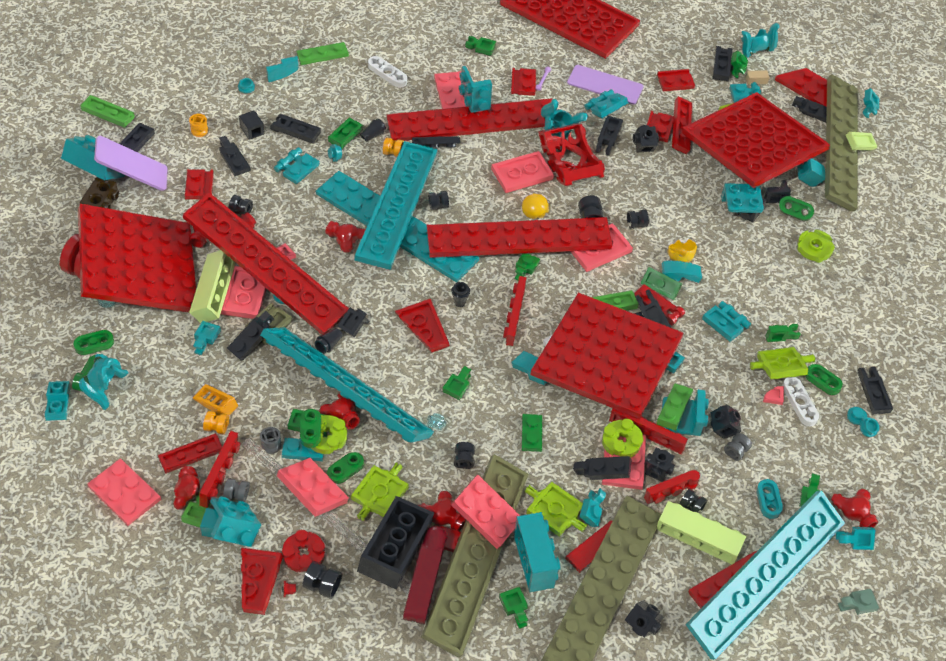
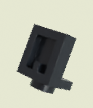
(775, 194)
(353, 321)

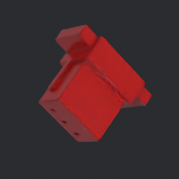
(288, 589)

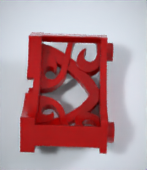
(567, 171)

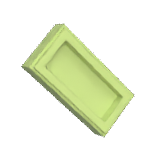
(861, 141)

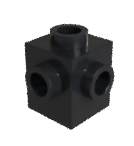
(645, 139)
(725, 421)
(659, 464)
(644, 619)

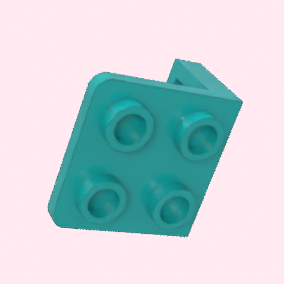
(476, 94)
(742, 198)
(694, 415)
(235, 522)

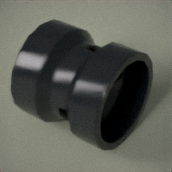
(438, 200)
(240, 205)
(638, 218)
(464, 453)
(692, 501)

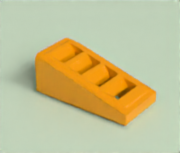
(226, 407)

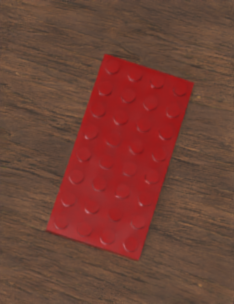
(583, 22)

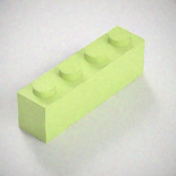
(212, 287)
(701, 532)

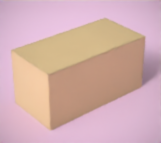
(759, 77)

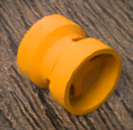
(198, 125)
(392, 147)
(216, 422)

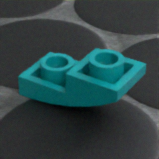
(286, 68)
(681, 269)
(524, 363)
(57, 400)

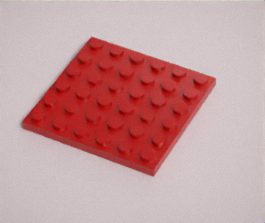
(755, 139)
(135, 259)
(607, 355)

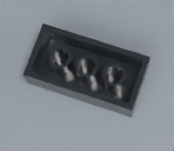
(395, 542)

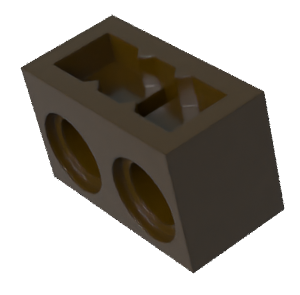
(101, 193)

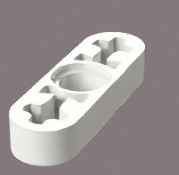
(385, 66)
(802, 394)

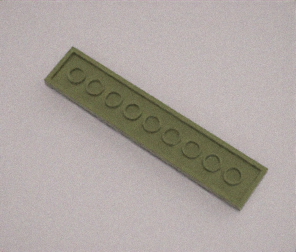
(841, 160)
(470, 568)
(604, 584)

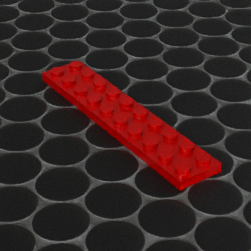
(462, 122)
(518, 237)
(266, 263)

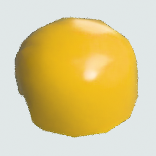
(535, 206)
(685, 249)

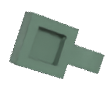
(861, 601)

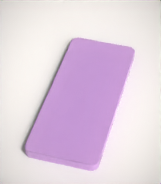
(599, 82)
(130, 163)

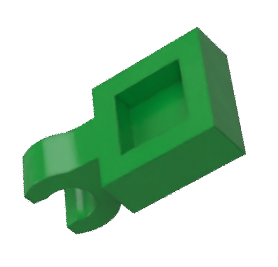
(739, 62)
(526, 264)
(782, 332)
(457, 385)
(807, 492)
(515, 603)

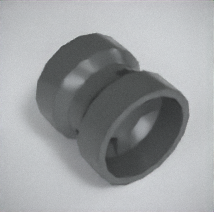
(270, 445)
(739, 445)
(236, 490)

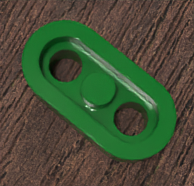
(796, 209)
(93, 342)
(824, 379)
(310, 426)
(346, 467)

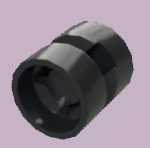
(590, 207)
(321, 579)

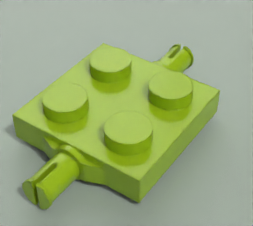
(782, 363)
(379, 490)
(557, 507)

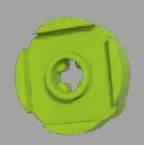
(817, 254)
(626, 429)
(336, 440)

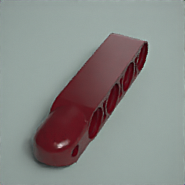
(425, 575)

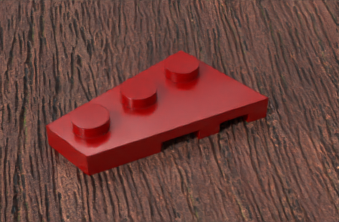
(425, 324)
(258, 578)

